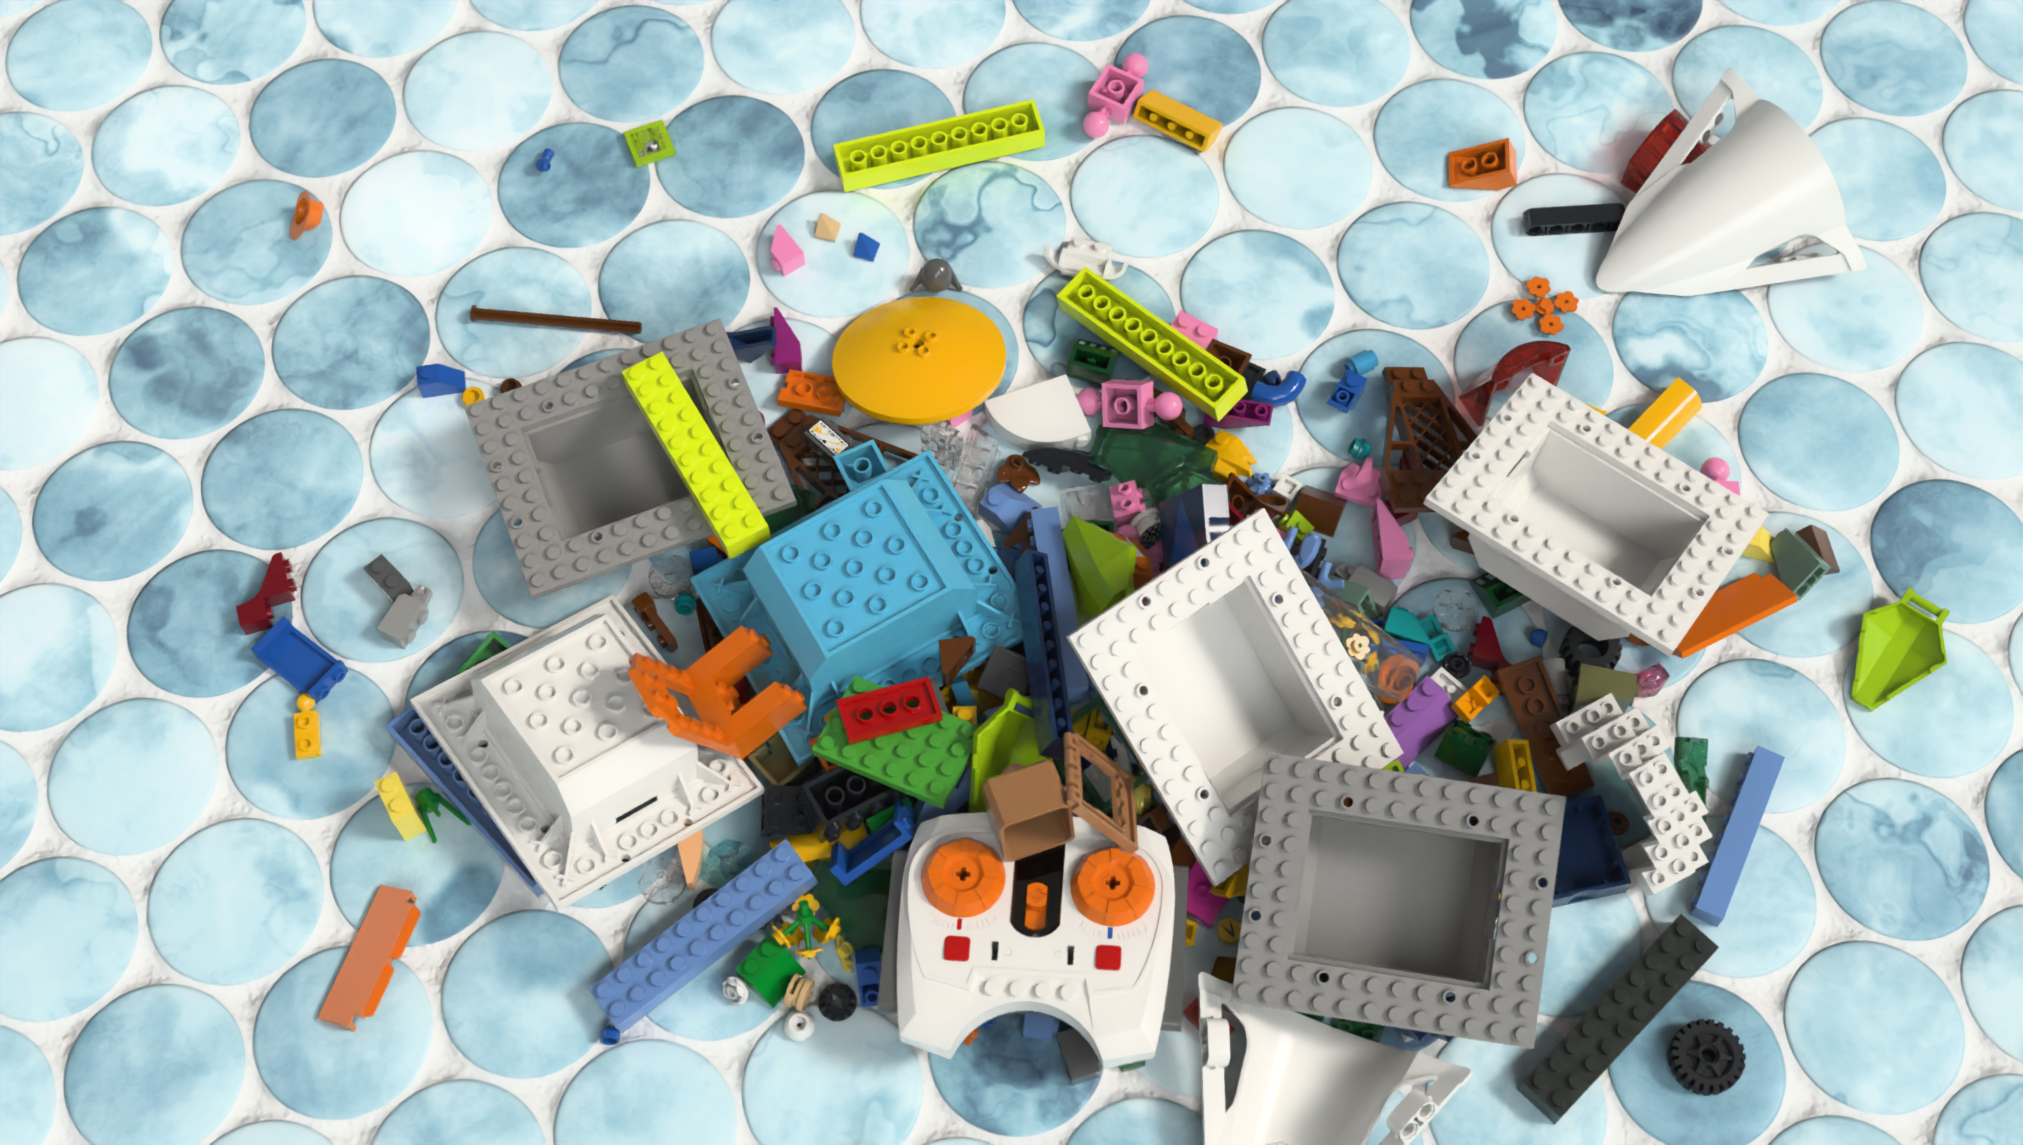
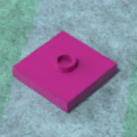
(1200, 901)

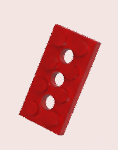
(892, 696)

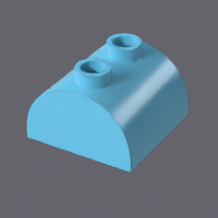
(860, 464)

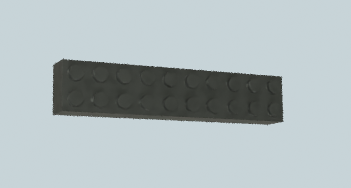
(1617, 1019)

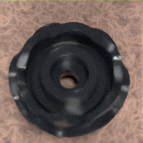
(1459, 659)

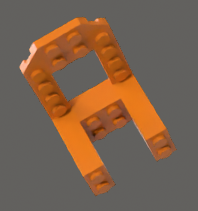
(709, 685)

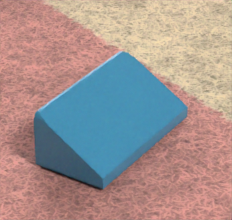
(963, 694)

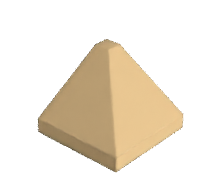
(827, 228)

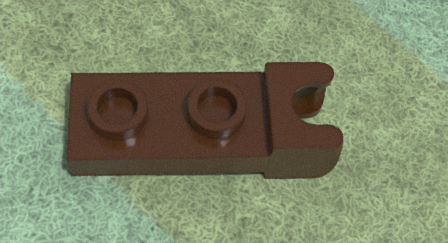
(647, 612)

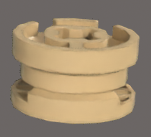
(799, 993)

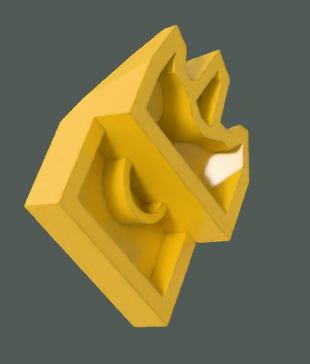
(1232, 456)

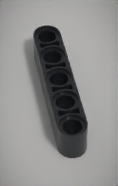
(1573, 219)

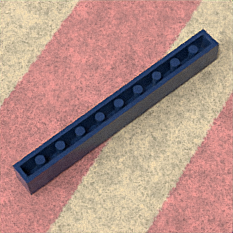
(1043, 653)

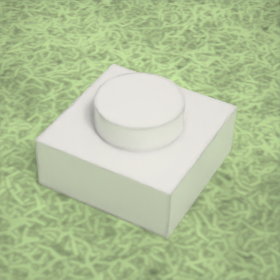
(1288, 488)

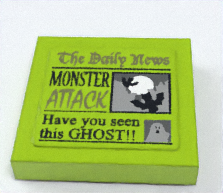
(649, 143)

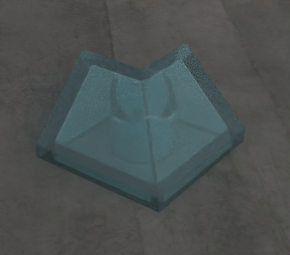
(726, 862)

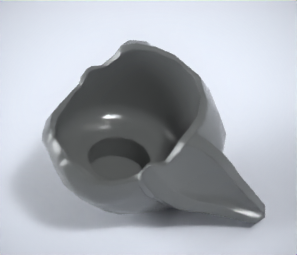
(936, 276)

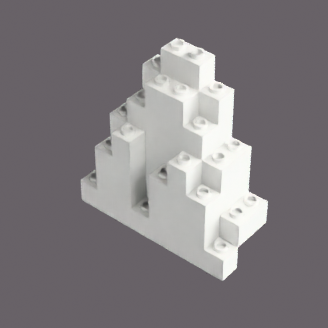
(1639, 758)

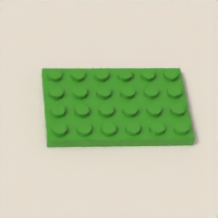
(914, 761)

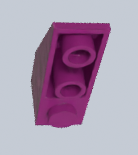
(787, 349)
(1243, 415)

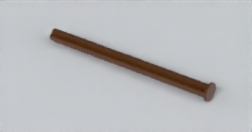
(555, 320)

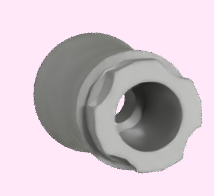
(1557, 673)

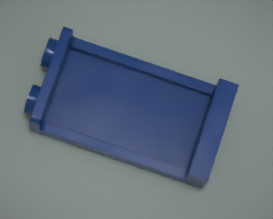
(299, 660)
(852, 863)

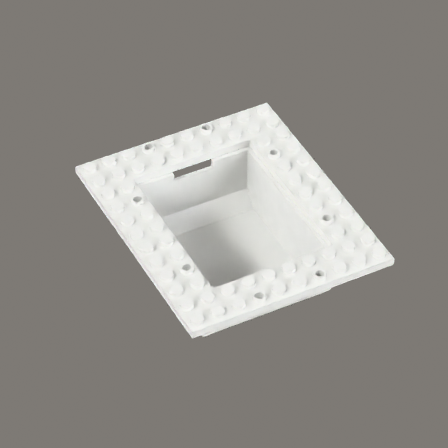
(1594, 518)
(1221, 678)
(579, 751)

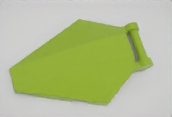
(1099, 566)
(1897, 649)
(999, 742)

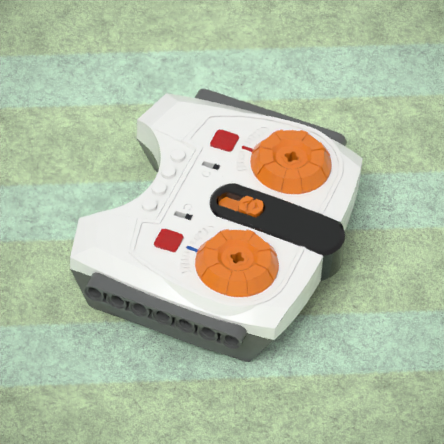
(1050, 935)

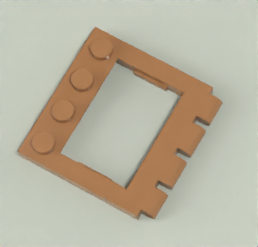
(1123, 825)

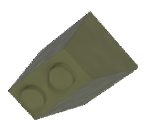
(1596, 682)

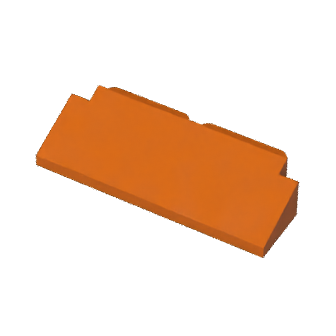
(1734, 610)
(368, 963)

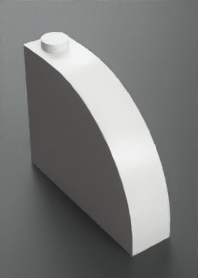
(1040, 416)

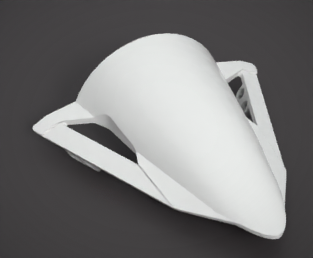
(1747, 194)
(1310, 1079)

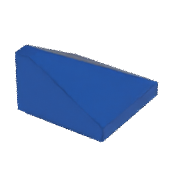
(866, 247)

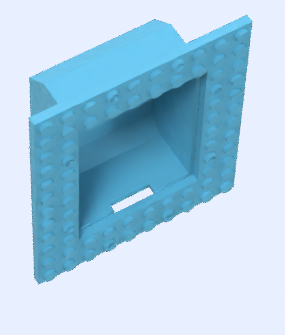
(866, 592)

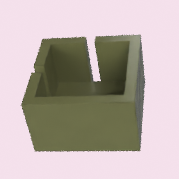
(780, 766)

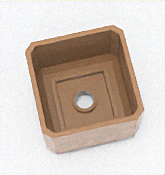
(1028, 810)

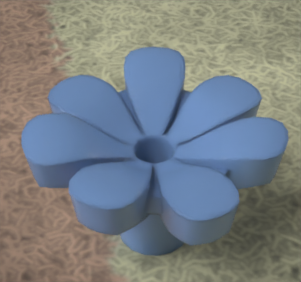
(1261, 484)

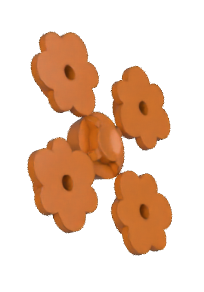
(1544, 306)

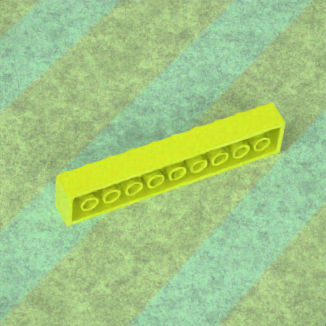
(939, 145)
(1152, 344)
(696, 455)

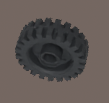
(1695, 1072)

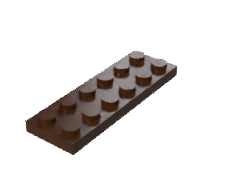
(1534, 710)

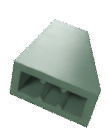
(1797, 562)
(1358, 597)

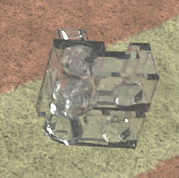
(943, 441)

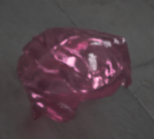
(1652, 680)

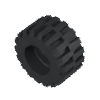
(1570, 651)

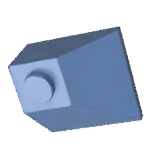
(1006, 507)

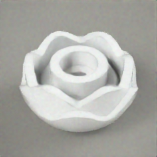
(735, 990)
(799, 1033)

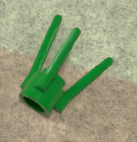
(430, 802)

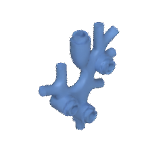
(1306, 555)

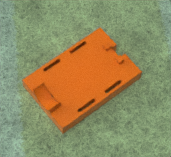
(811, 393)

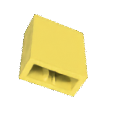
(400, 806)

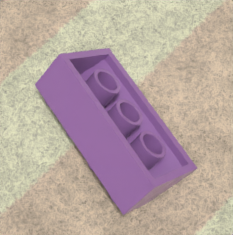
(1420, 719)

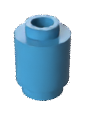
(1362, 362)

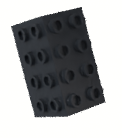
(843, 801)

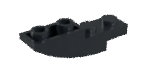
(1068, 459)

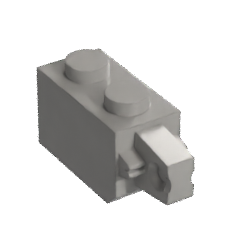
(1382, 589)
(405, 617)

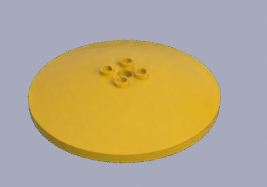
(945, 377)

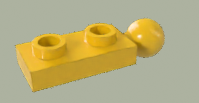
(307, 729)

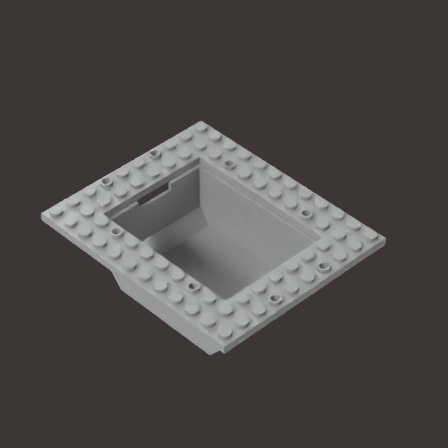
(603, 467)
(1399, 899)

